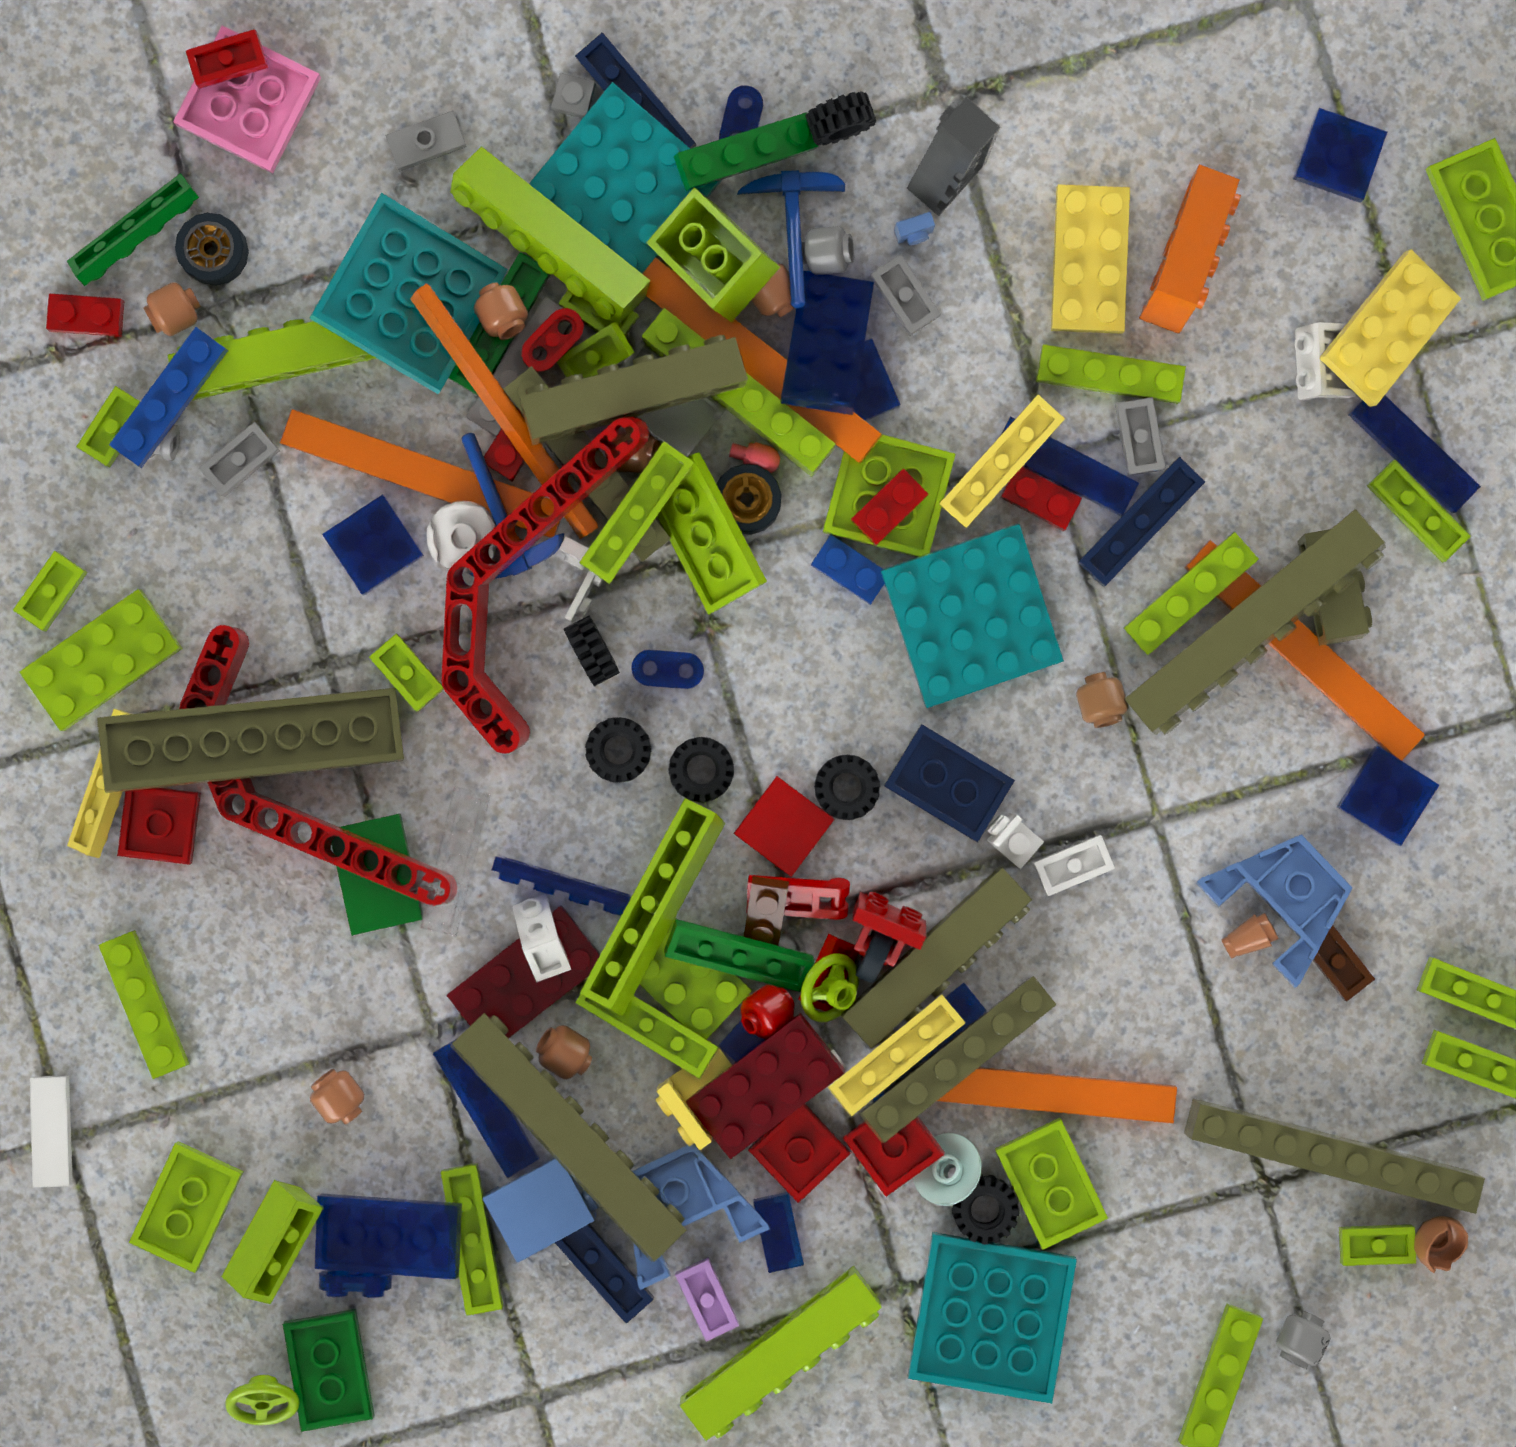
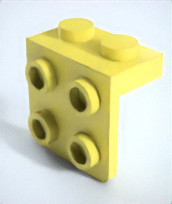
(678, 1088)

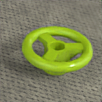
(833, 989)
(262, 1394)

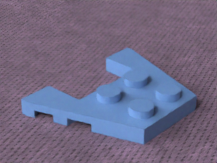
(1297, 887)
(695, 1190)

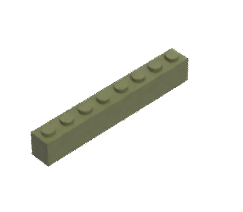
(1256, 622)
(568, 1137)
(1334, 1155)

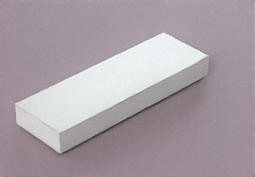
(51, 1131)

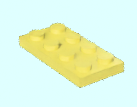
(1090, 259)
(1390, 328)

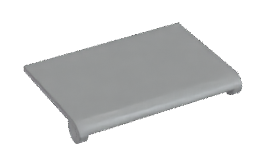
(682, 424)

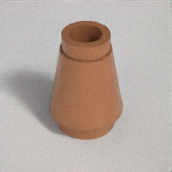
(1250, 936)

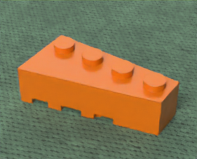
(1192, 249)

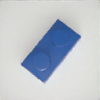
(849, 569)

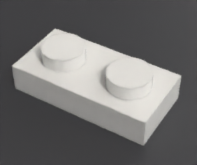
(1073, 865)

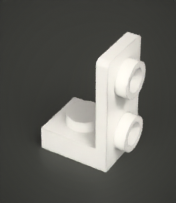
(574, 553)
(1013, 839)
(540, 938)

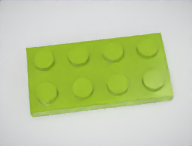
(1481, 211)
(709, 540)
(100, 660)

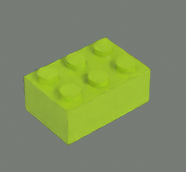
(713, 255)

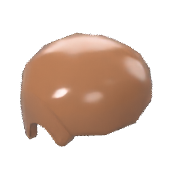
(1440, 1242)

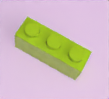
(272, 1242)

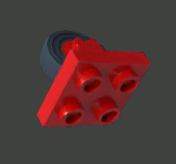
(887, 924)

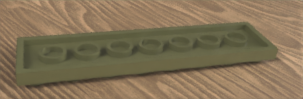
(249, 739)

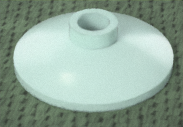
(934, 1181)

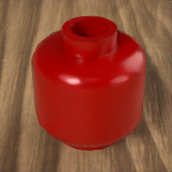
(767, 1011)

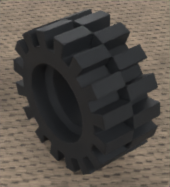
(840, 118)
(591, 650)
(618, 727)
(721, 759)
(869, 787)
(996, 1228)

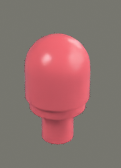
(757, 454)

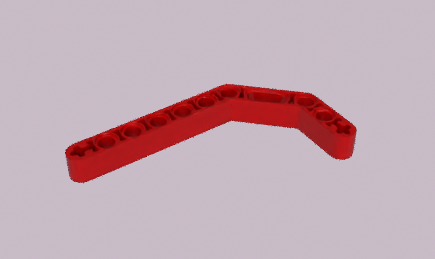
(486, 570)
(290, 818)

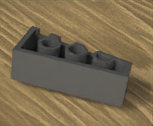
(954, 155)

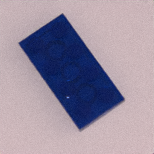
(828, 344)
(388, 1236)

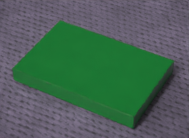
(367, 902)
(328, 1370)

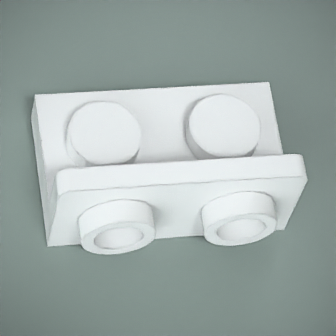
(1313, 376)

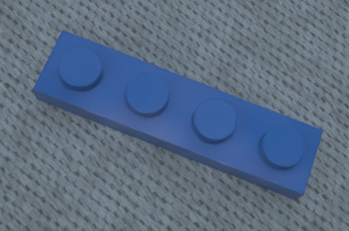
(168, 397)

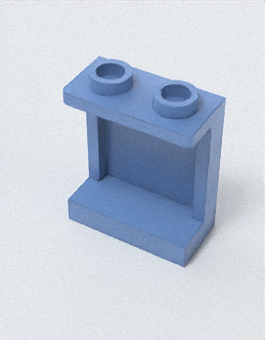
(539, 1209)

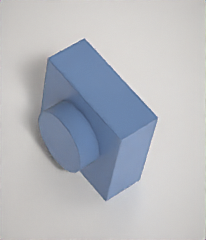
(915, 229)

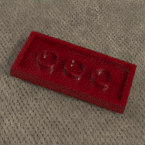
(508, 985)
(765, 1086)

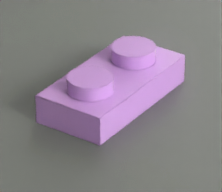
(707, 1299)

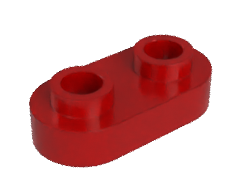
(551, 340)

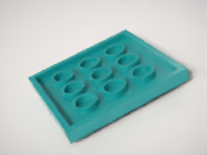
(617, 176)
(379, 275)
(972, 615)
(992, 1317)

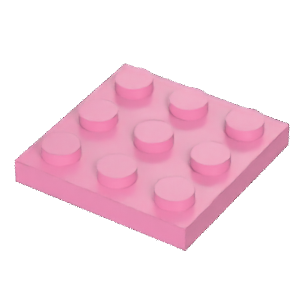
(251, 112)

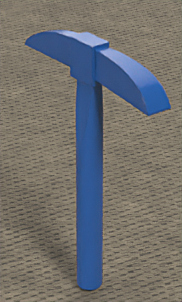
(790, 185)
(531, 556)

